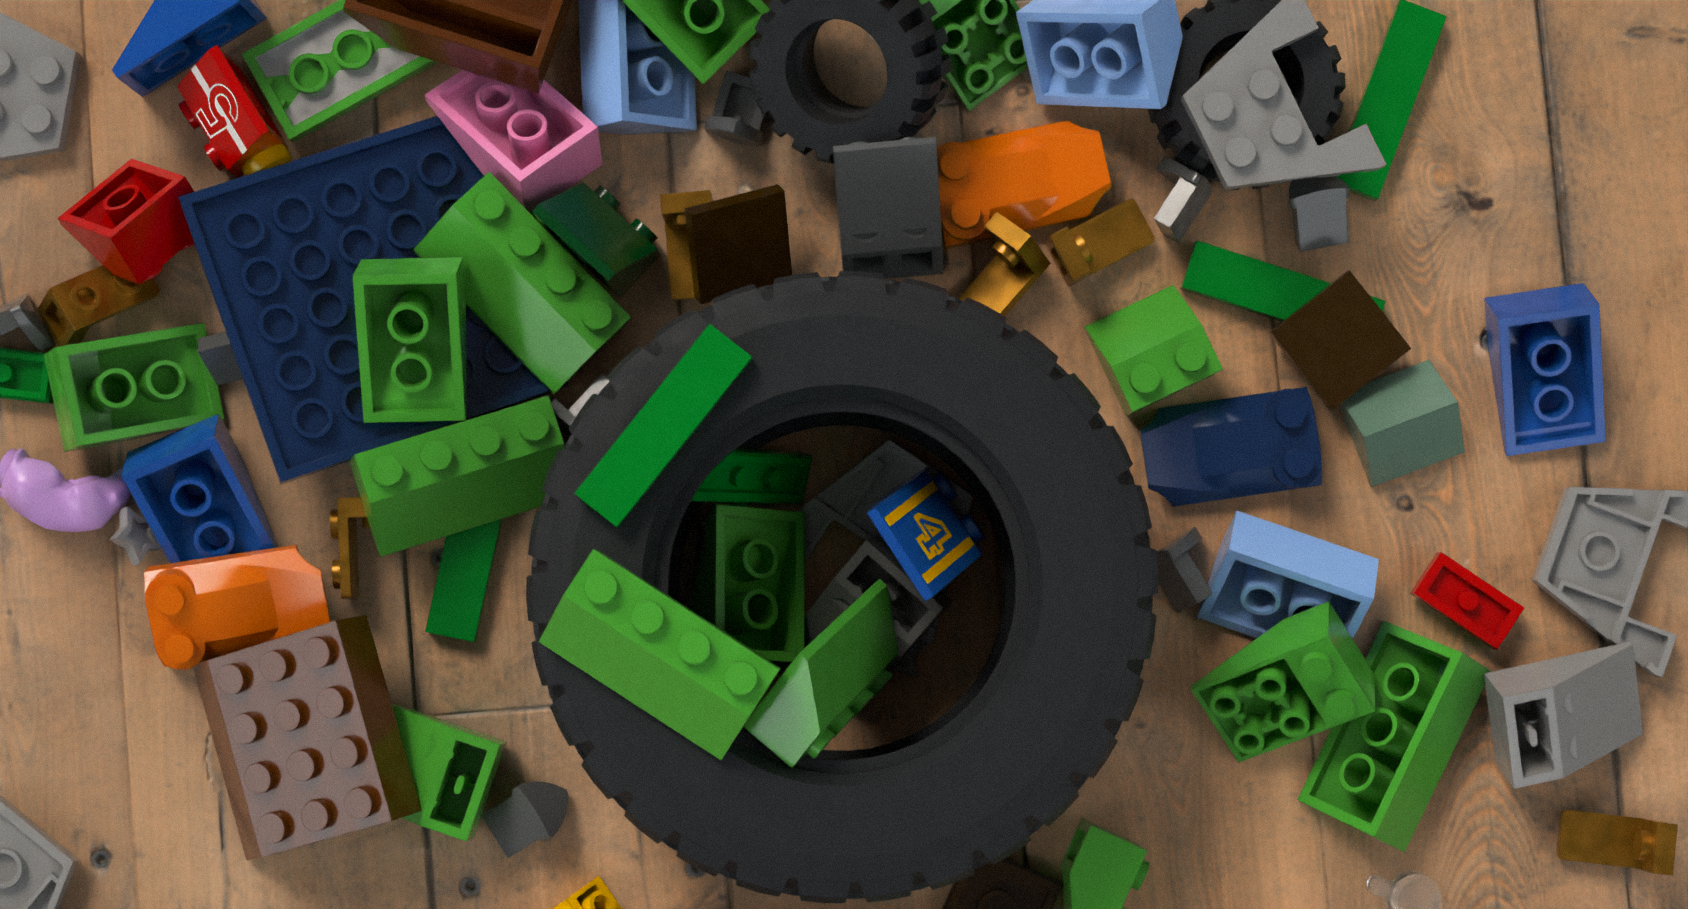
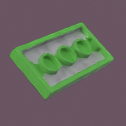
(326, 69)

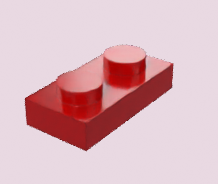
(1467, 600)

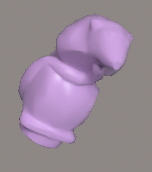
(49, 500)

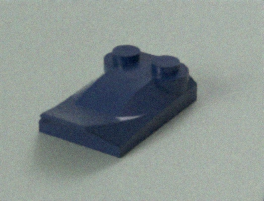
(1233, 447)

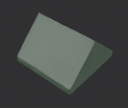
(1403, 423)

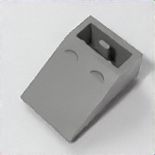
(1562, 712)

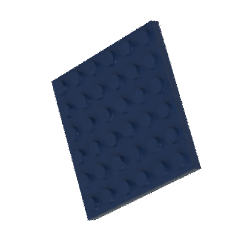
(282, 278)

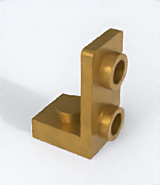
(677, 240)
(1099, 241)
(1011, 271)
(88, 300)
(344, 527)
(1617, 841)

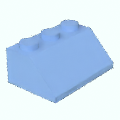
(1101, 51)
(630, 75)
(1278, 572)

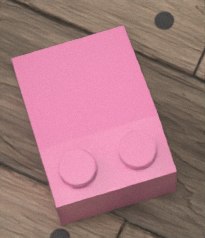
(521, 137)

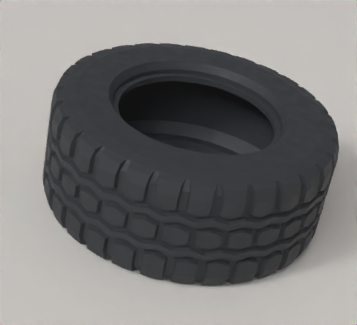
(1069, 620)

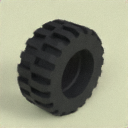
(1218, 27)
(804, 104)

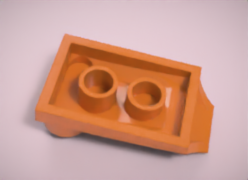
(1025, 175)
(231, 603)

